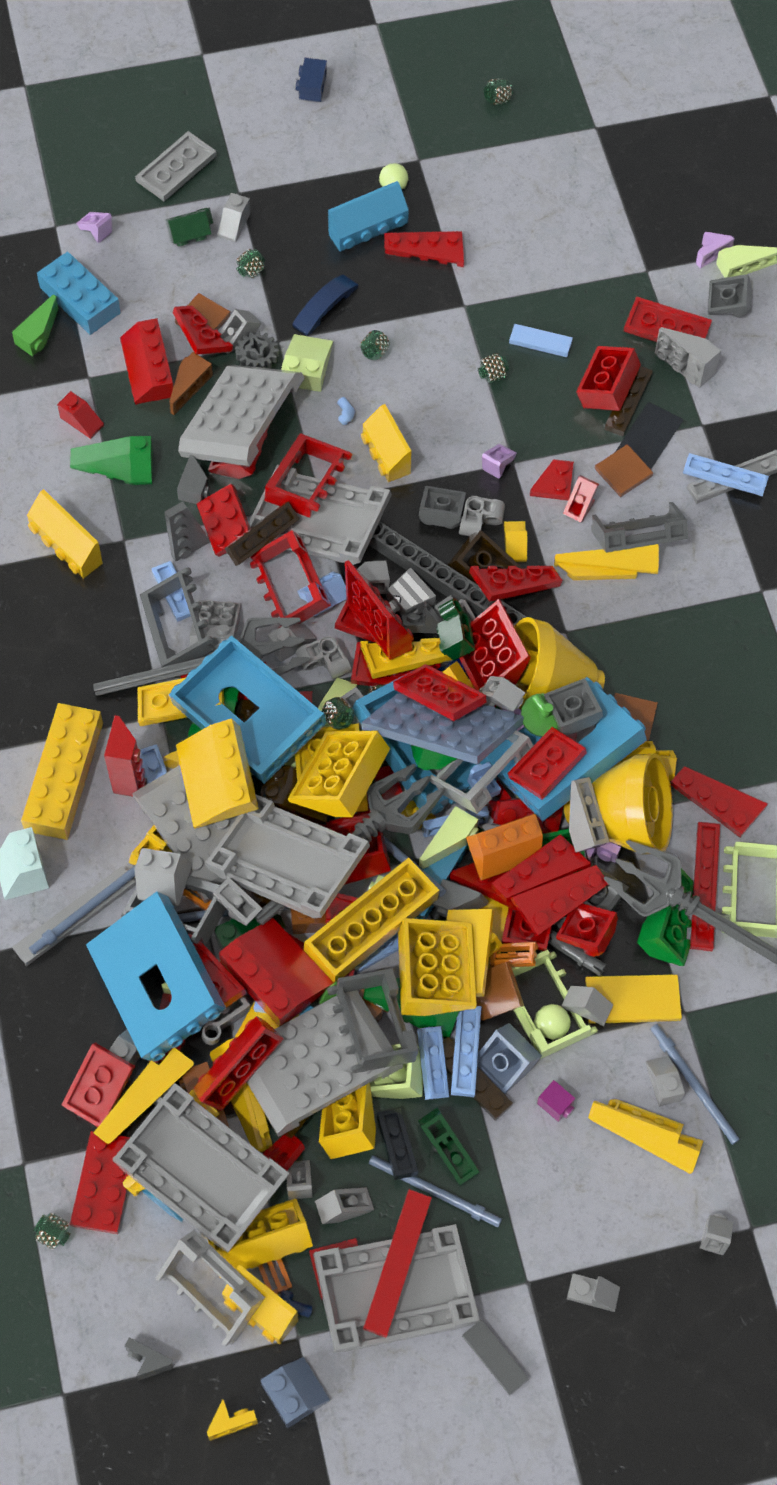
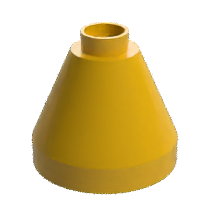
(553, 660)
(635, 802)

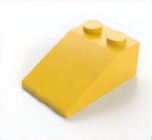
(348, 1124)

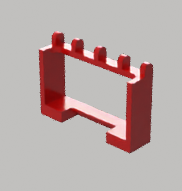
(315, 448)
(293, 540)

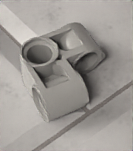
(488, 512)
(333, 661)

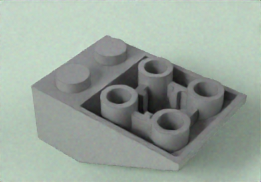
(688, 355)
(221, 620)

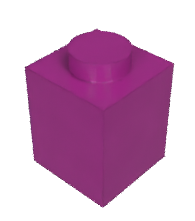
(556, 1101)

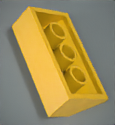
(64, 535)
(270, 1237)

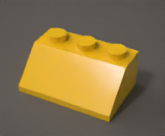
(387, 444)
(273, 1314)

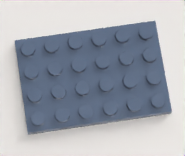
(466, 738)

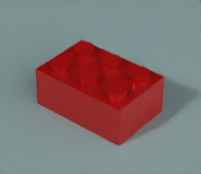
(608, 378)

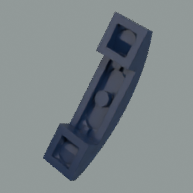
(323, 302)

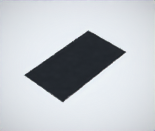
(651, 433)

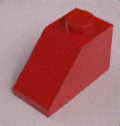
(79, 415)

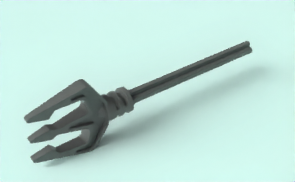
(247, 638)
(383, 815)
(668, 891)

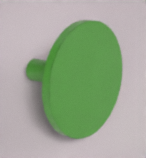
(538, 715)

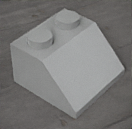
(161, 873)

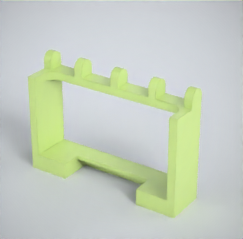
(755, 850)
(535, 1035)

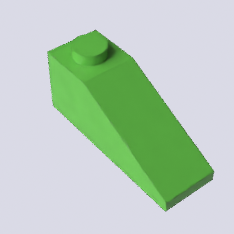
(35, 330)

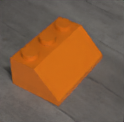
(505, 846)

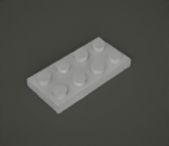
(176, 166)

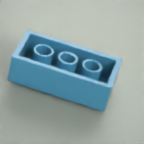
(79, 293)

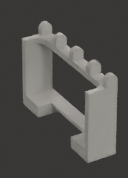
(479, 795)
(243, 1293)

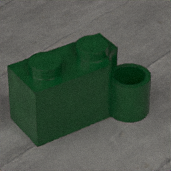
(190, 226)
(454, 630)

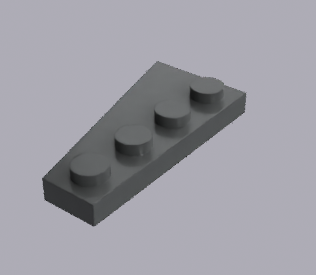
(183, 532)

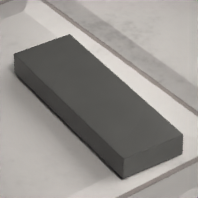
(495, 1357)

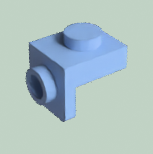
(478, 772)

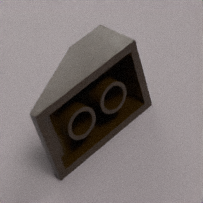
(481, 552)
(278, 790)

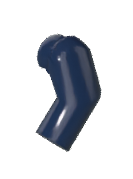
(302, 1308)

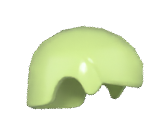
(393, 173)
(552, 1021)

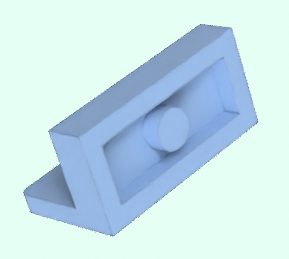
(334, 589)

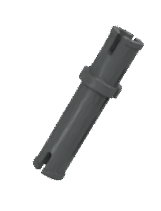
(578, 955)

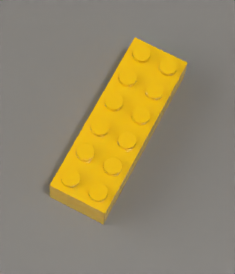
(62, 771)
(371, 920)

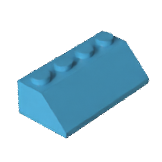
(367, 216)

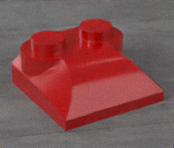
(588, 929)
(518, 931)

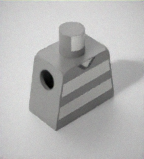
(409, 594)

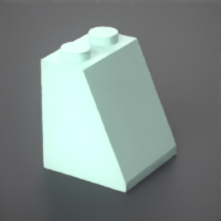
(21, 865)

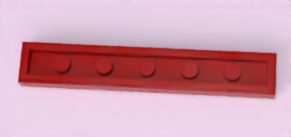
(705, 883)
(397, 1263)

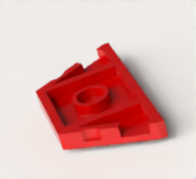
(469, 878)

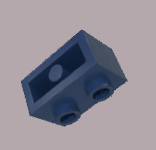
(312, 79)

